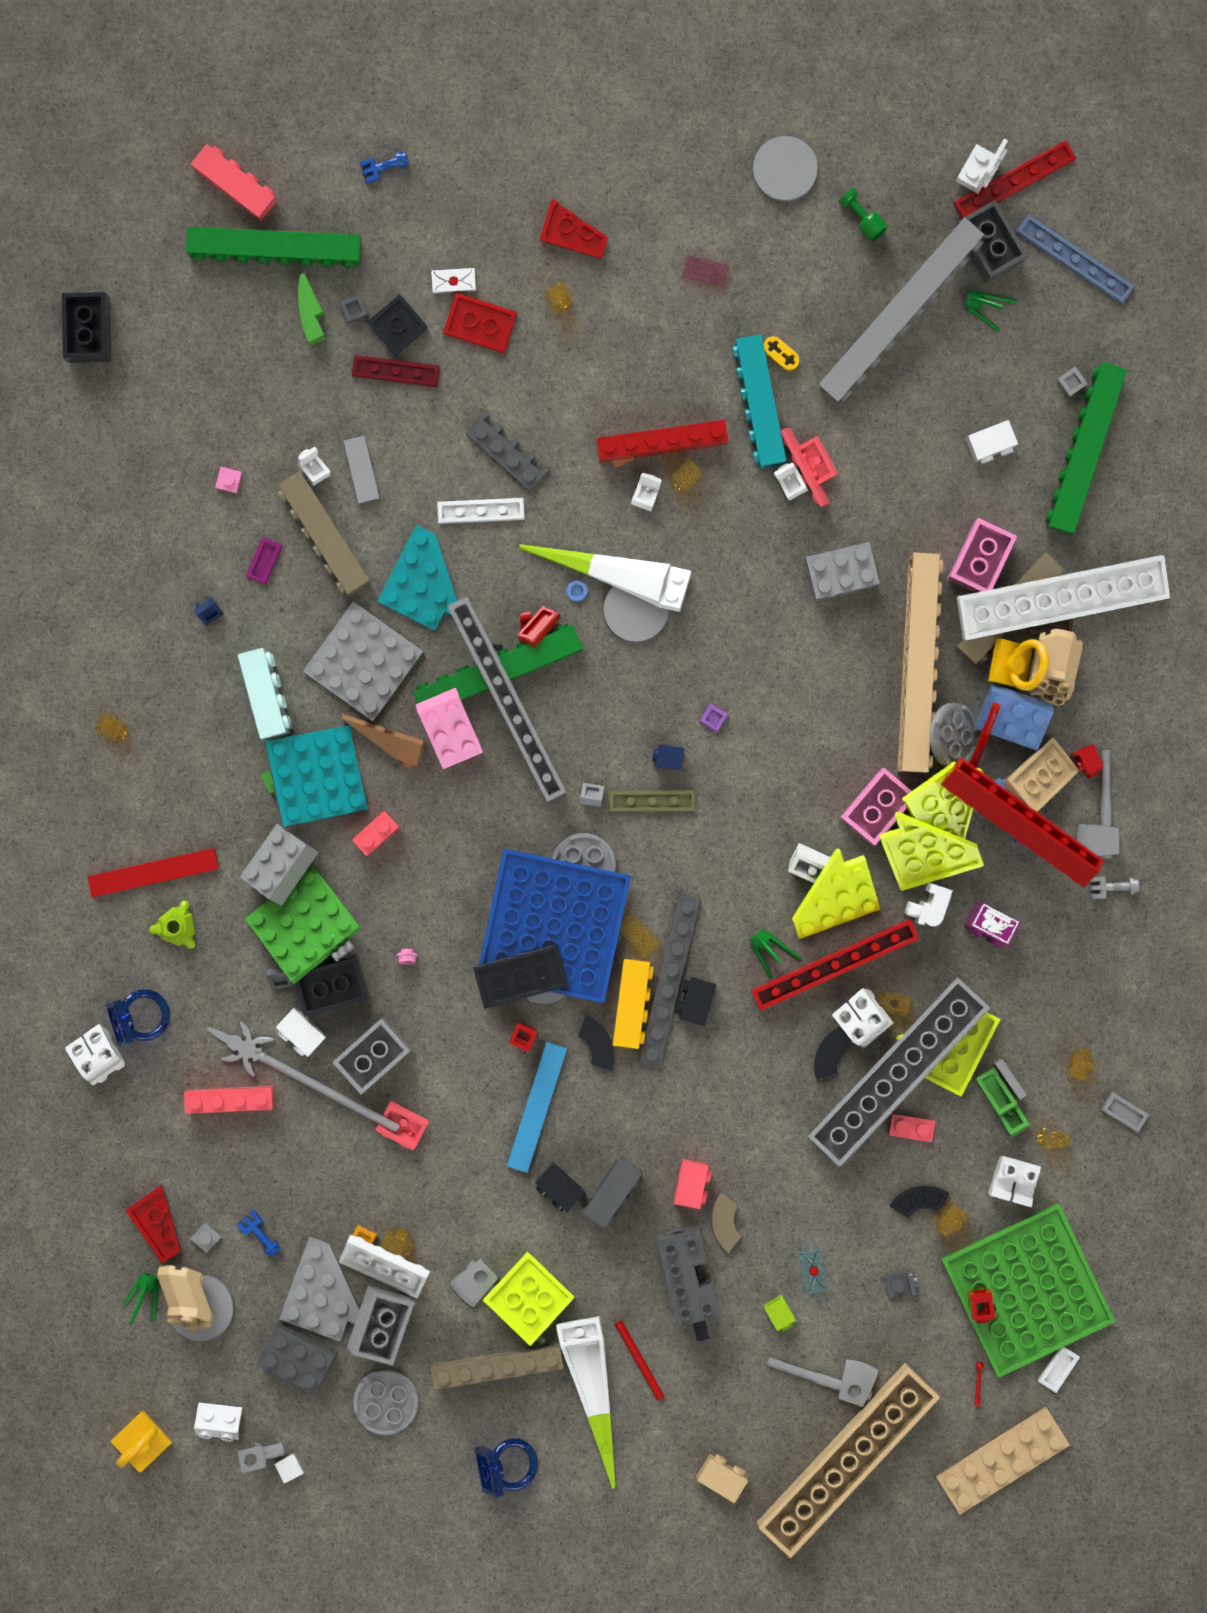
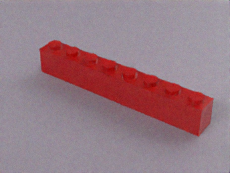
(1022, 822)
(834, 964)

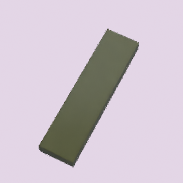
(651, 800)

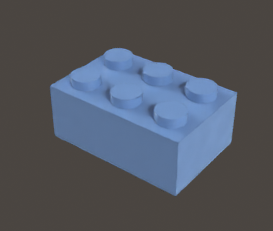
(1019, 718)

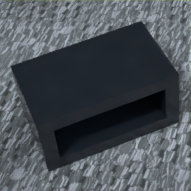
(696, 1000)
(559, 1187)

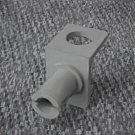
(261, 1453)

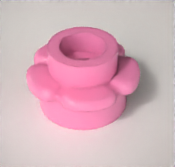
(407, 956)

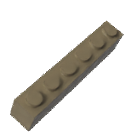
(324, 534)
(976, 649)
(497, 1366)

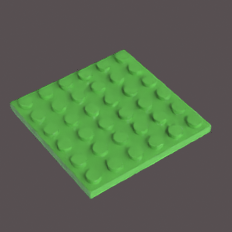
(1038, 1289)

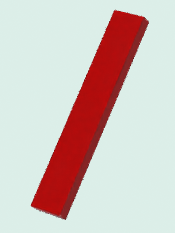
(1017, 179)
(153, 872)

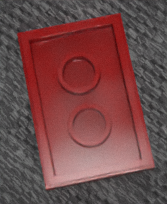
(480, 323)

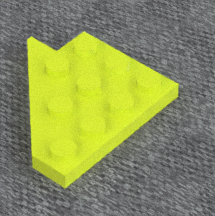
(939, 807)
(926, 853)
(837, 896)
(960, 1063)

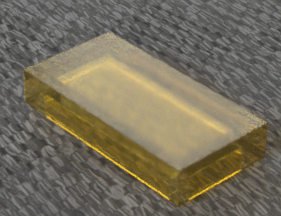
(638, 935)

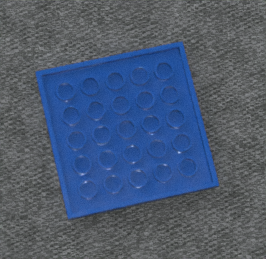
(562, 904)

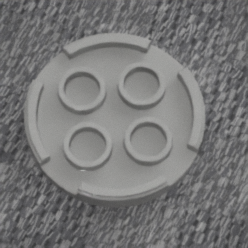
(785, 168)
(632, 616)
(953, 733)
(587, 851)
(221, 1306)
(385, 1402)

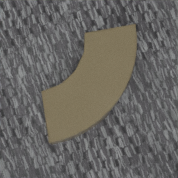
(723, 1222)

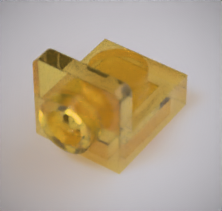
(111, 727)
(1056, 1140)

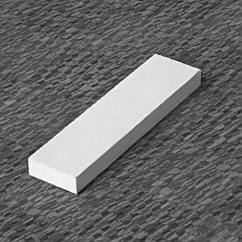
(480, 510)

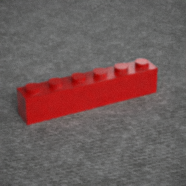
(662, 441)

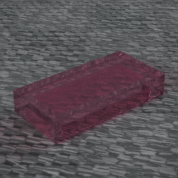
(705, 271)

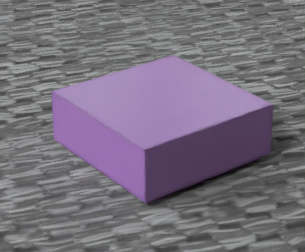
(713, 717)

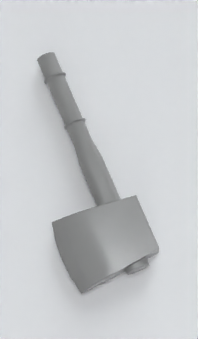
(1102, 839)
(475, 1282)
(853, 1387)

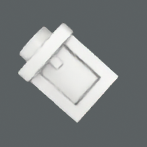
(312, 466)
(790, 480)
(646, 491)

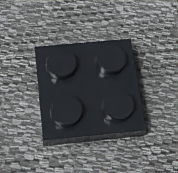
(397, 325)

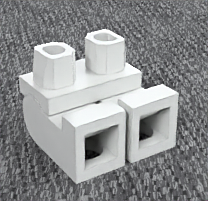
(934, 909)
(862, 1018)
(97, 1056)
(1014, 1174)

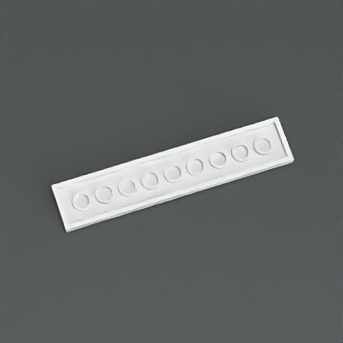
(1063, 597)

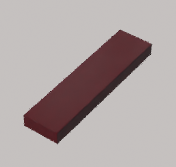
(395, 371)

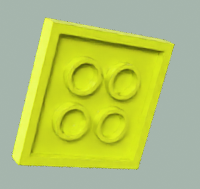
(528, 1298)

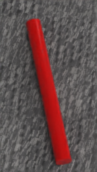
(985, 734)
(639, 1360)

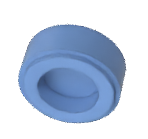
(576, 591)

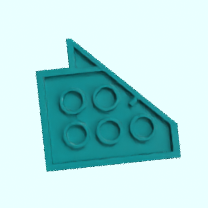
(420, 581)

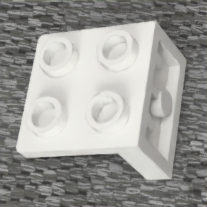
(981, 167)

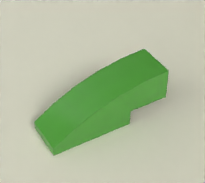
(309, 312)
(1002, 1102)

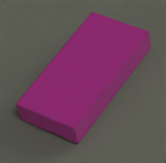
(264, 560)

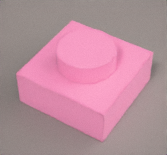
(228, 480)

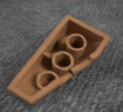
(398, 745)

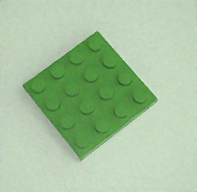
(305, 927)

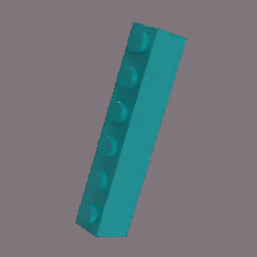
(760, 401)

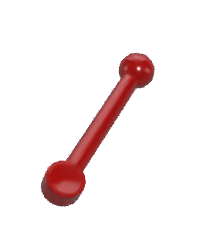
(979, 1366)

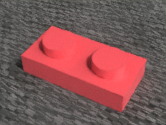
(911, 1127)

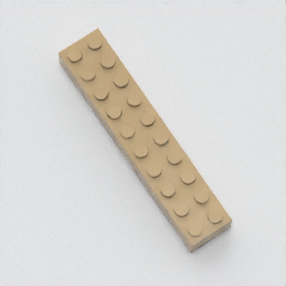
(918, 662)
(847, 1460)

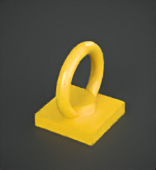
(1012, 663)
(140, 1442)

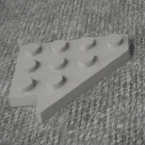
(320, 1293)

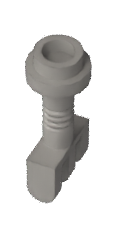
(1103, 887)
(344, 951)

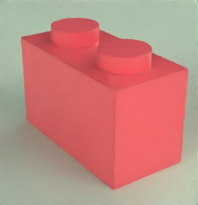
(376, 833)
(691, 1184)

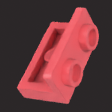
(410, 1126)

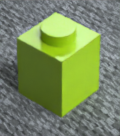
(780, 1313)

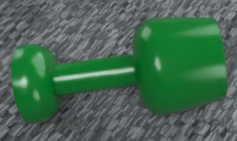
(872, 224)

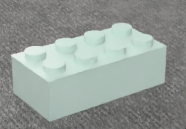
(264, 694)

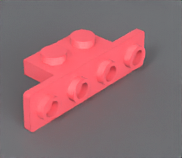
(813, 463)

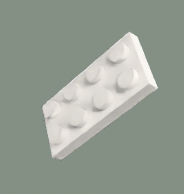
(384, 1266)

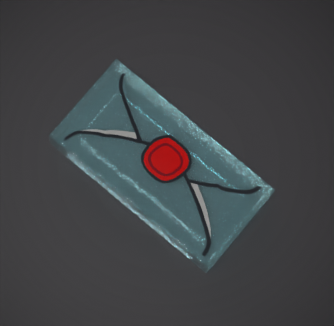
(812, 1270)

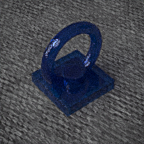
(123, 1023)
(492, 1472)

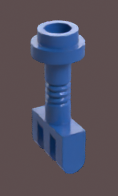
(374, 169)
(253, 1226)

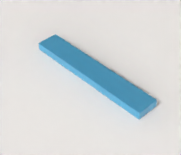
(537, 1107)

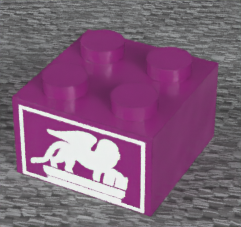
(992, 924)

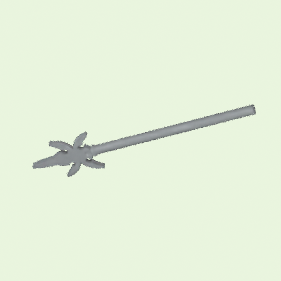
(248, 1049)

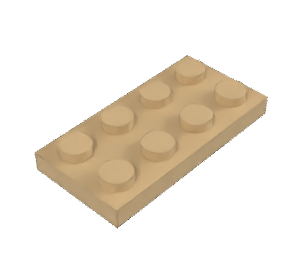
(1041, 775)

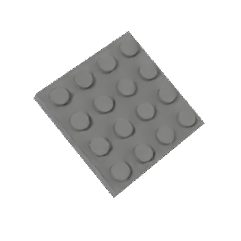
(363, 661)

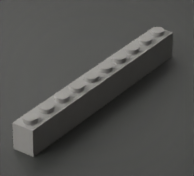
(901, 310)
(507, 698)

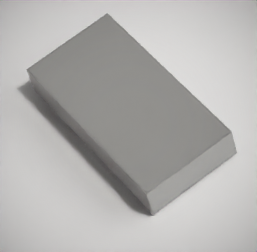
(1009, 1078)
(1125, 1112)

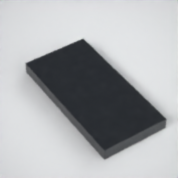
(520, 976)

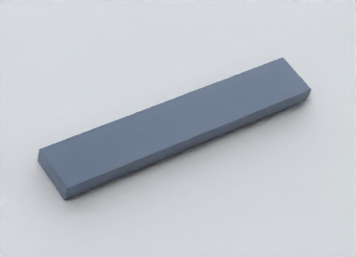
(1075, 259)

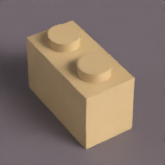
(722, 1477)

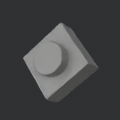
(1072, 382)
(591, 794)
(206, 1237)

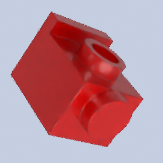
(1088, 761)
(523, 1036)
(985, 1314)

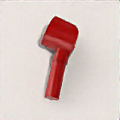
(525, 617)

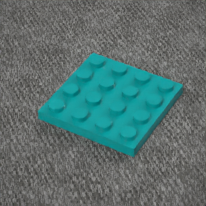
(315, 775)

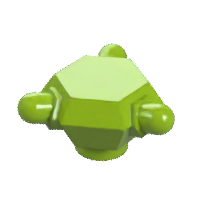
(176, 926)

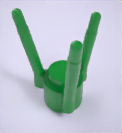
(976, 300)
(762, 941)
(146, 1284)

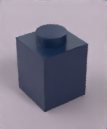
(668, 757)

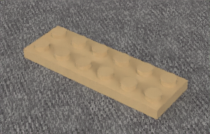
(1002, 1460)

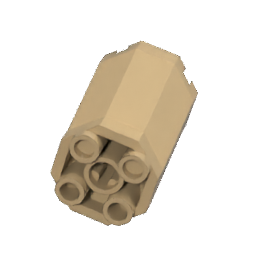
(1064, 659)
(185, 1298)

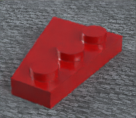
(571, 233)
(156, 1224)

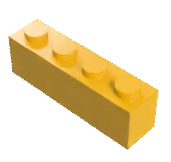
(631, 1003)

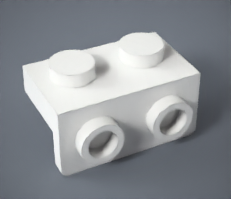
(218, 1421)

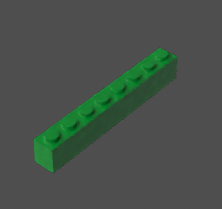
(273, 246)
(1086, 448)
(516, 663)

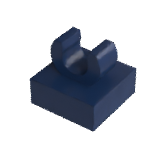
(208, 611)

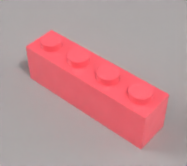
(233, 182)
(229, 1099)

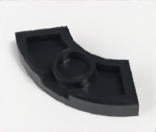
(600, 1043)
(829, 1051)
(919, 1198)

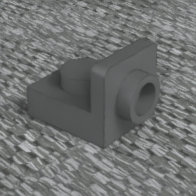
(901, 1284)

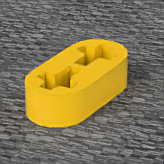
(784, 349)

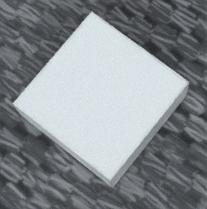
(289, 1468)

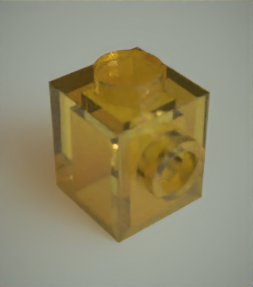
(397, 1242)

